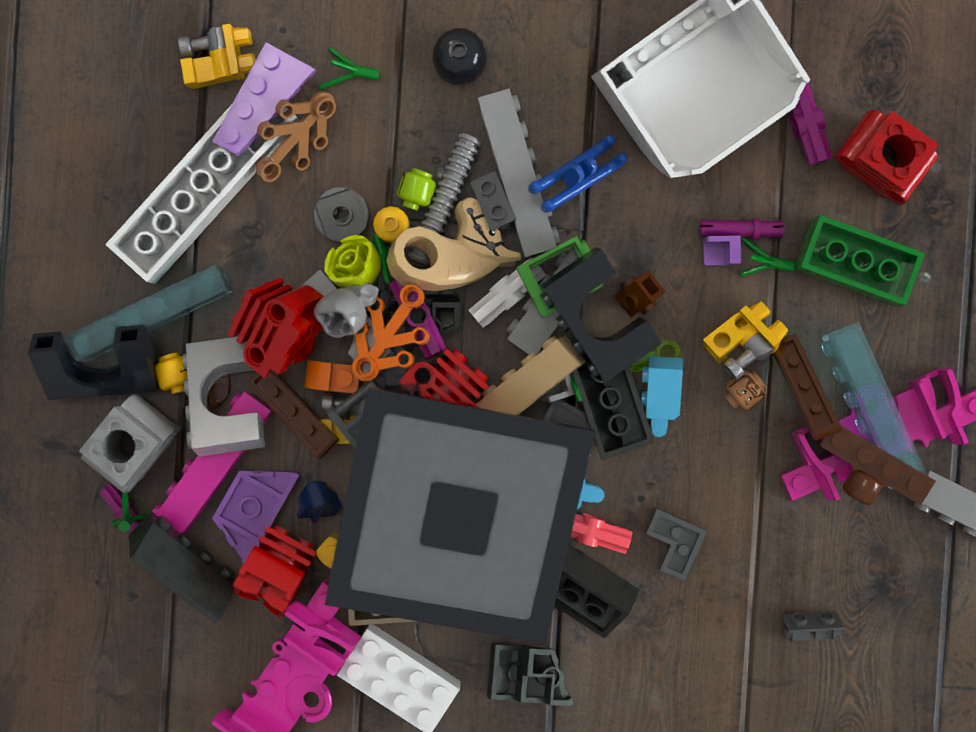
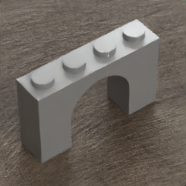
(212, 433)

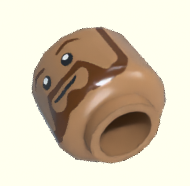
(746, 390)

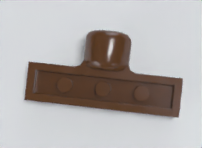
(875, 469)

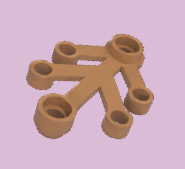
(297, 133)

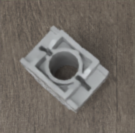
(151, 435)

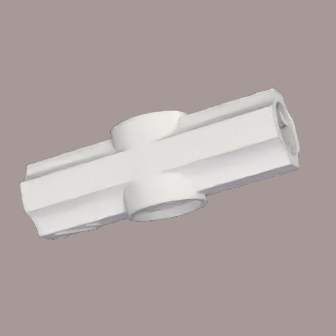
(502, 296)

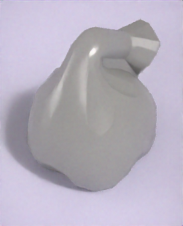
(344, 309)

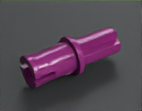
(114, 500)

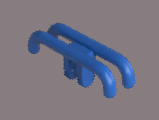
(578, 174)

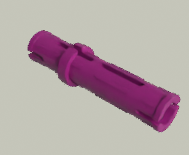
(742, 228)

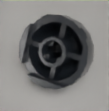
(459, 56)

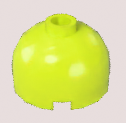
(353, 262)

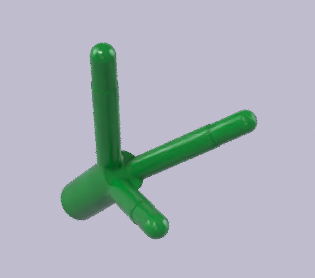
(359, 71)
(381, 248)
(770, 262)
(126, 519)

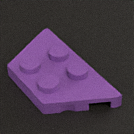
(252, 505)

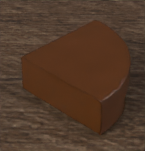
(219, 392)

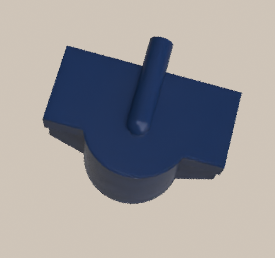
(318, 501)

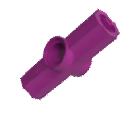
(809, 126)
(435, 344)

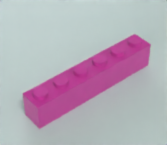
(206, 473)

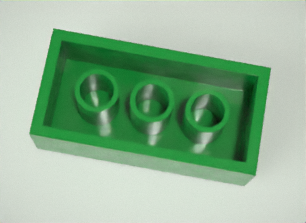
(859, 261)

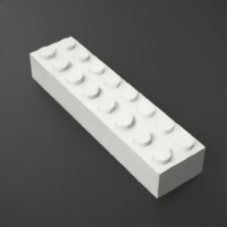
(188, 202)

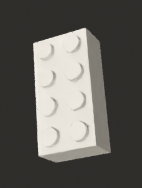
(400, 679)

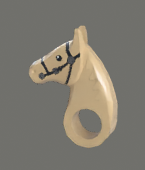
(452, 261)

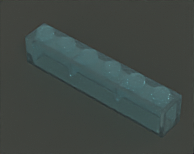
(151, 311)
(869, 394)

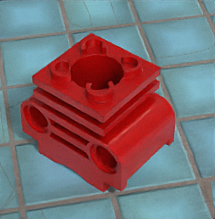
(864, 160)
(276, 325)
(451, 382)
(275, 570)

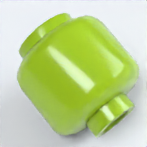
(416, 189)

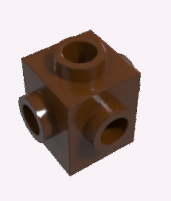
(639, 294)

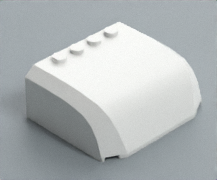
(703, 84)

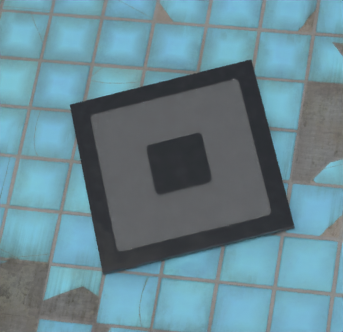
(458, 515)

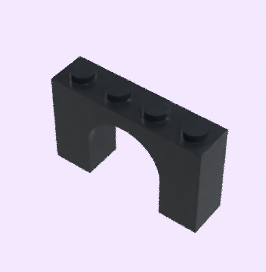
(566, 294)
(67, 378)

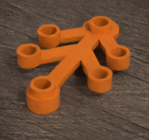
(386, 337)

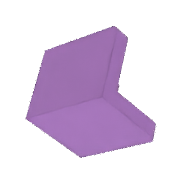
(721, 250)

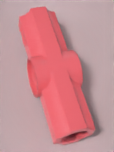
(596, 532)

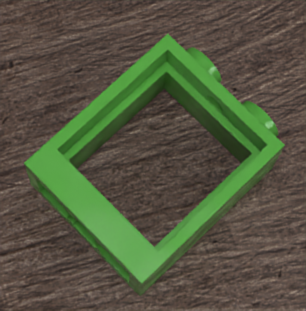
(527, 277)

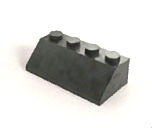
(613, 411)
(182, 566)
(593, 593)

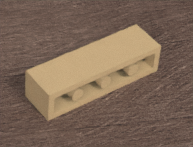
(534, 379)

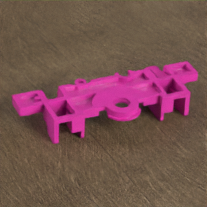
(921, 419)
(294, 671)

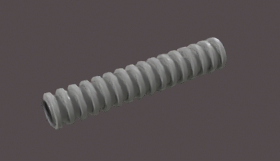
(448, 190)

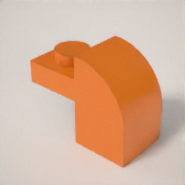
(330, 377)

